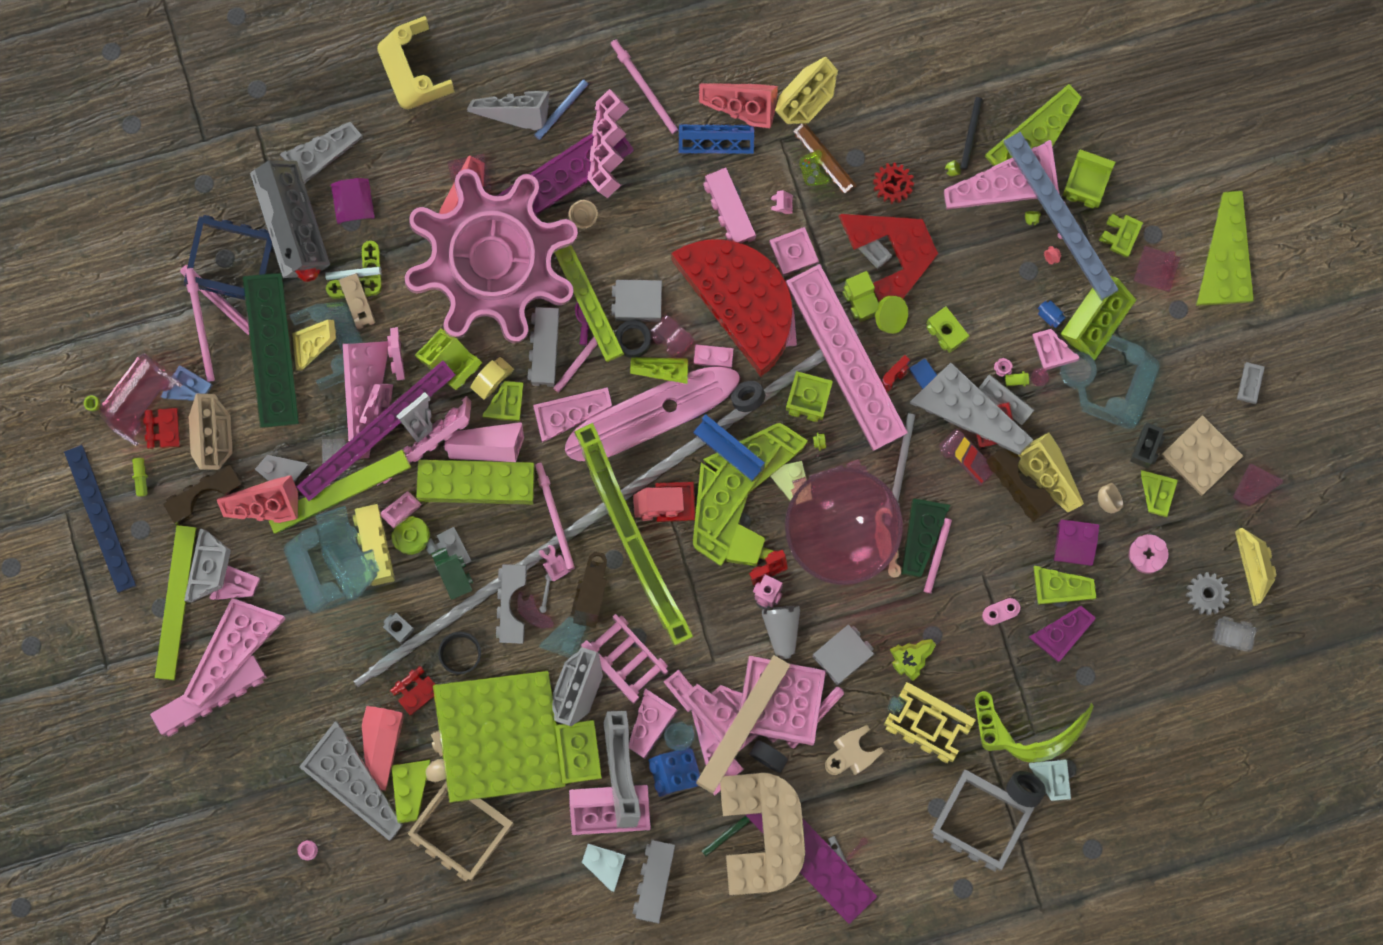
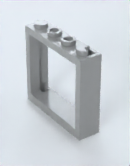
(958, 845)

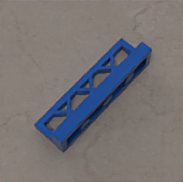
(718, 133)
(729, 448)

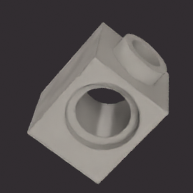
(404, 633)

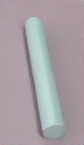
(361, 272)

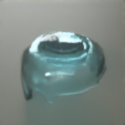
(679, 736)

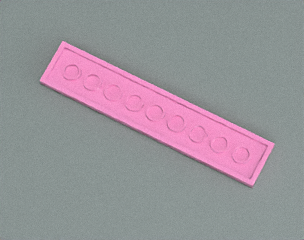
(846, 357)

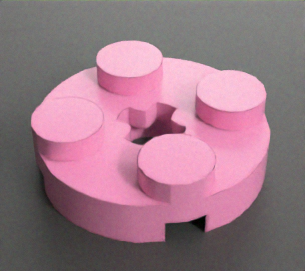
(1157, 547)

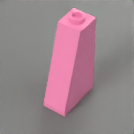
(487, 443)

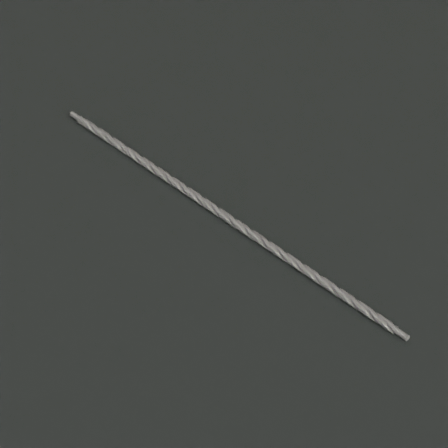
(577, 527)

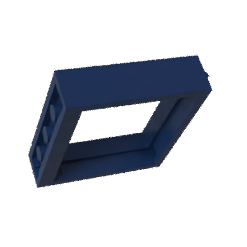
(226, 225)

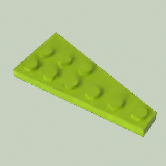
(1042, 126)
(1228, 264)

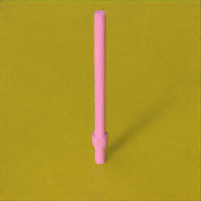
(624, 58)
(193, 288)
(544, 483)

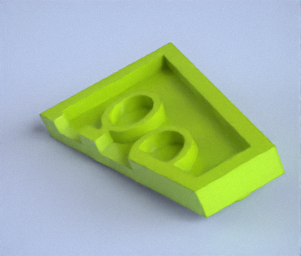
(409, 786)

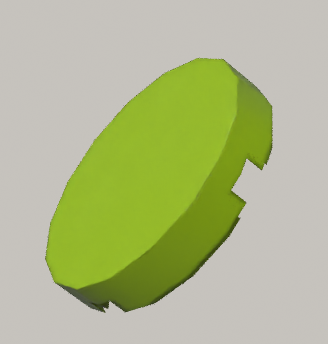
(891, 314)
(411, 536)

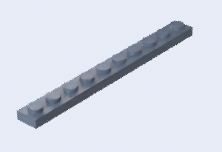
(1060, 216)

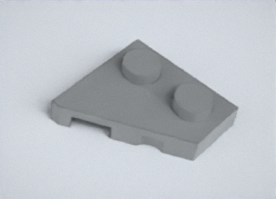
(417, 418)
(277, 467)

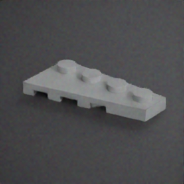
(322, 150)

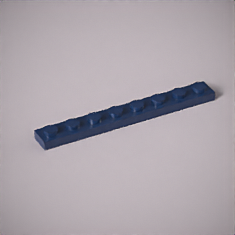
(100, 519)

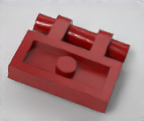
(168, 428)
(419, 695)

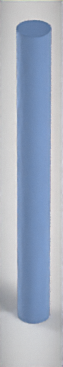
(561, 109)

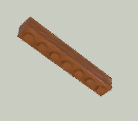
(828, 162)

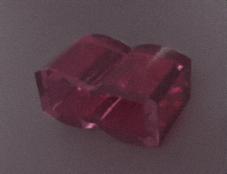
(672, 337)

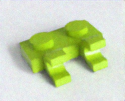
(1126, 235)

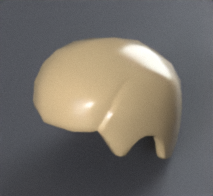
(583, 214)
(1110, 498)
(436, 771)

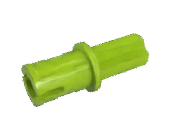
(139, 477)

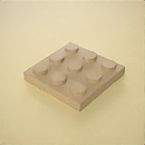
(1202, 455)

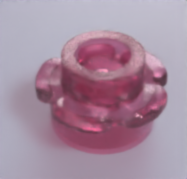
(1036, 379)

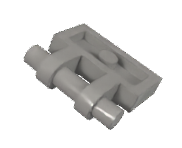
(452, 543)

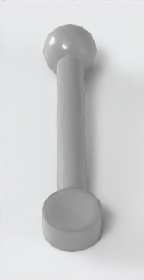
(543, 608)

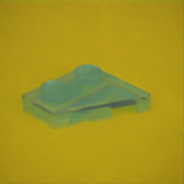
(564, 639)

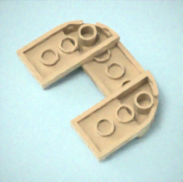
(781, 827)

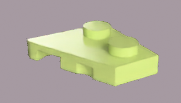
(786, 474)

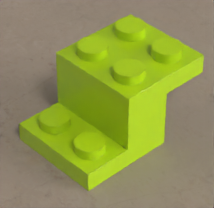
(453, 353)

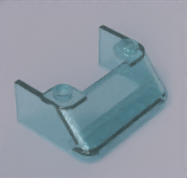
(345, 334)
(1129, 411)
(347, 563)
(315, 596)

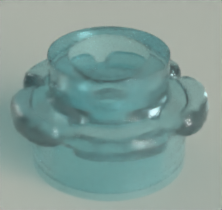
(895, 704)

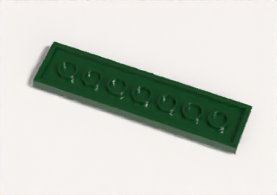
(270, 350)

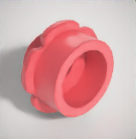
(1052, 255)

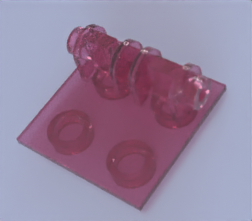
(1157, 268)

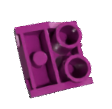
(352, 200)

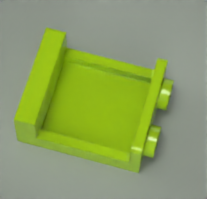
(1088, 179)

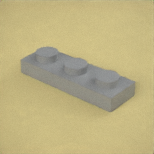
(1000, 394)

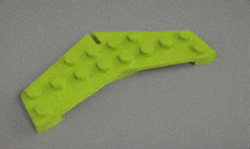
(725, 491)

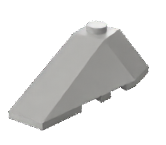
(520, 111)

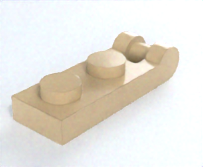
(357, 300)

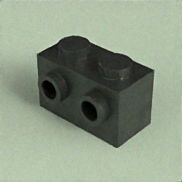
(1147, 445)

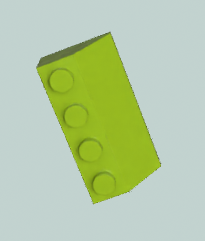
(1097, 320)

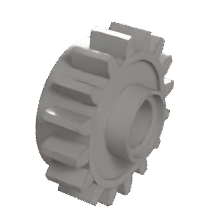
(1214, 586)

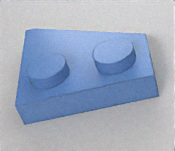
(191, 386)

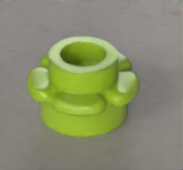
(819, 441)

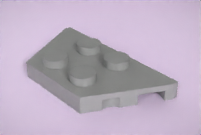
(208, 567)

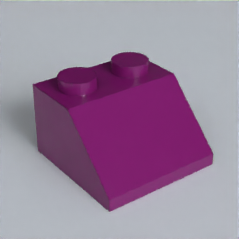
(1076, 542)

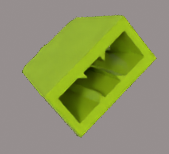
(746, 547)

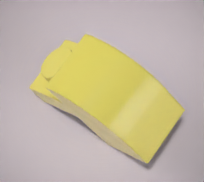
(490, 377)

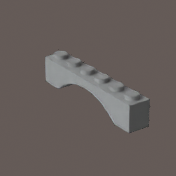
(624, 794)

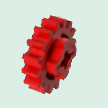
(900, 179)

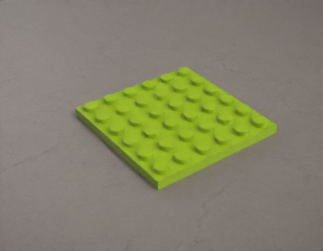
(498, 736)

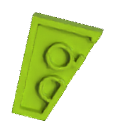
(661, 368)
(1062, 587)

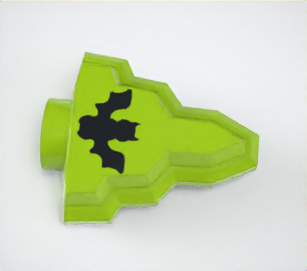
(911, 657)

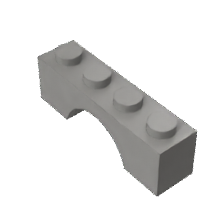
(510, 629)

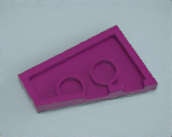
(1063, 633)

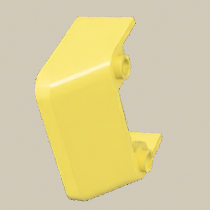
(408, 90)

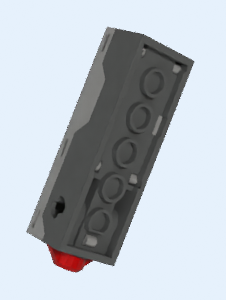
(290, 219)

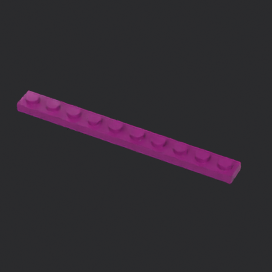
(372, 432)

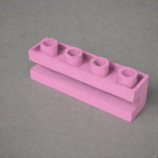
(729, 207)

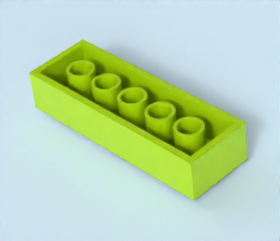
(475, 482)

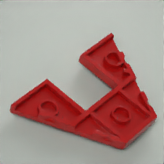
(909, 240)

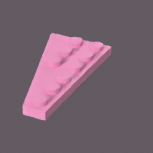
(234, 641)

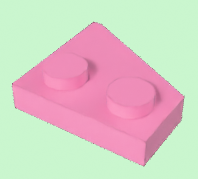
(1052, 350)
(236, 585)

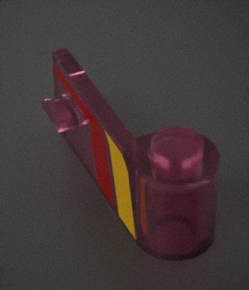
(967, 455)

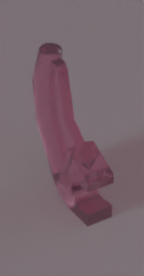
(528, 610)

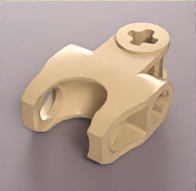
(850, 753)

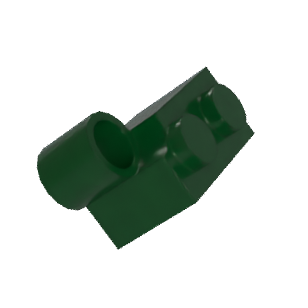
(452, 573)

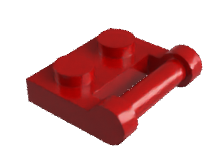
(899, 370)

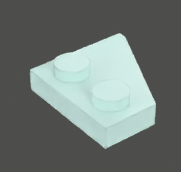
(1055, 778)
(604, 864)

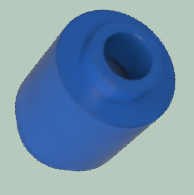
(1051, 313)

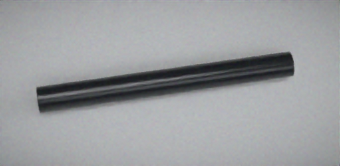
(971, 133)

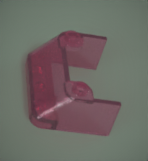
(134, 395)

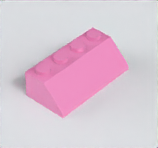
(594, 811)

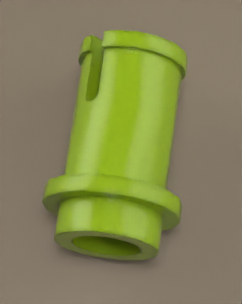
(1017, 379)

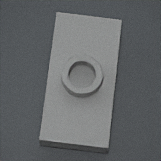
(876, 253)
(1250, 383)

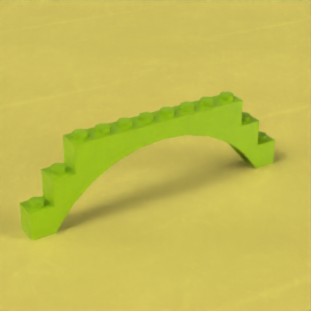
(620, 515)

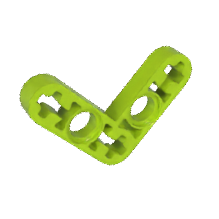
(367, 280)

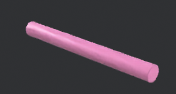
(576, 364)
(937, 555)

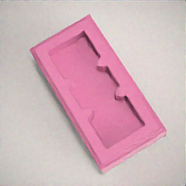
(400, 509)
(679, 686)

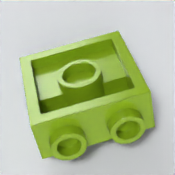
(808, 396)

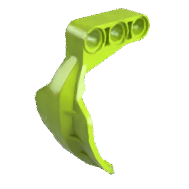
(1031, 753)

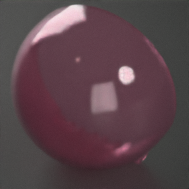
(843, 524)

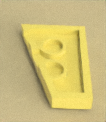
(312, 341)

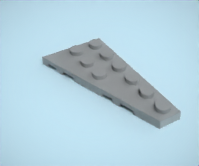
(964, 405)
(343, 773)

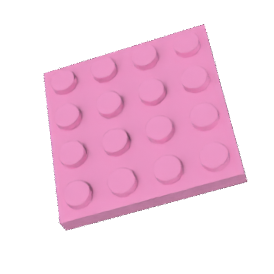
(793, 706)

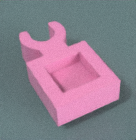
(555, 565)

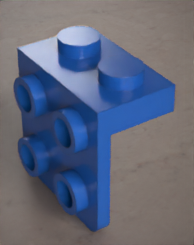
(674, 771)

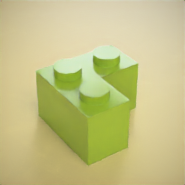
(860, 293)

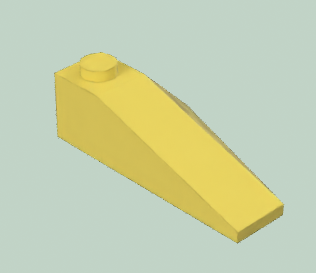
(1048, 468)

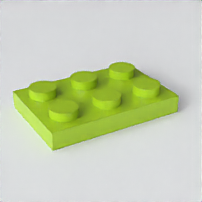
(578, 752)

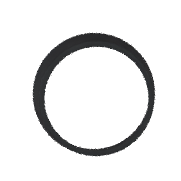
(452, 636)

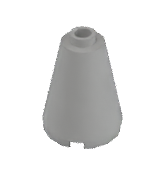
(782, 629)

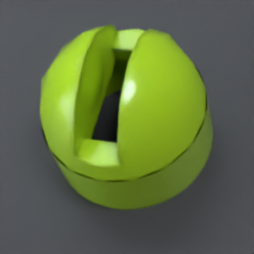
(953, 168)
(1032, 216)
(89, 403)

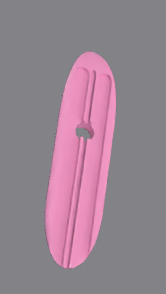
(644, 414)

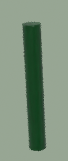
(725, 836)

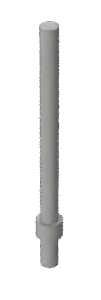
(903, 456)

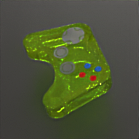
(811, 171)

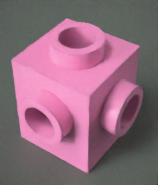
(768, 591)

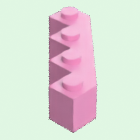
(606, 136)

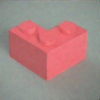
(656, 501)

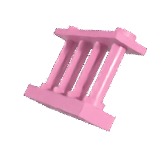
(619, 676)

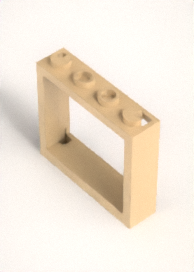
(447, 861)

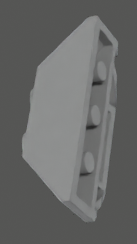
(577, 687)

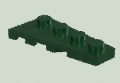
(923, 528)

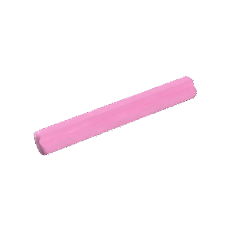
(825, 706)

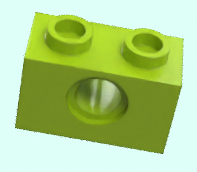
(942, 319)

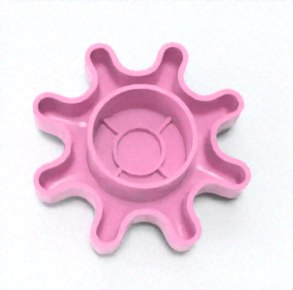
(491, 256)

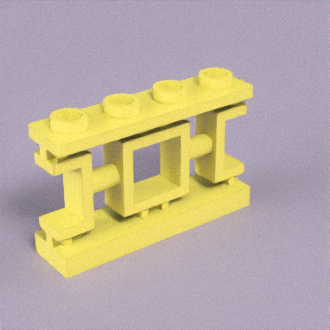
(937, 707)

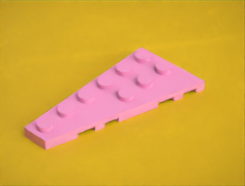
(1000, 183)
(362, 369)
(441, 430)

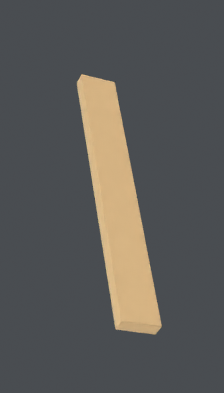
(743, 724)

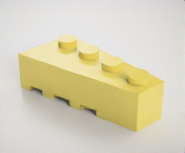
(373, 537)

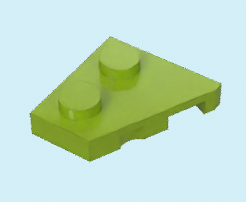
(1158, 492)

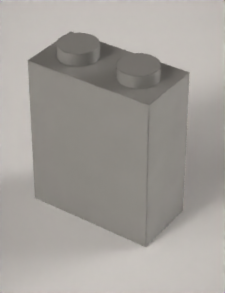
(637, 300)
(843, 654)

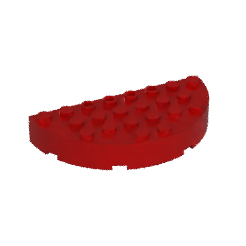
(742, 294)

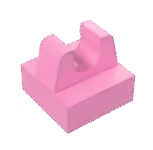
(784, 202)

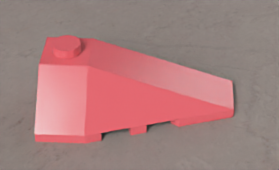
(743, 101)
(267, 501)
(380, 739)

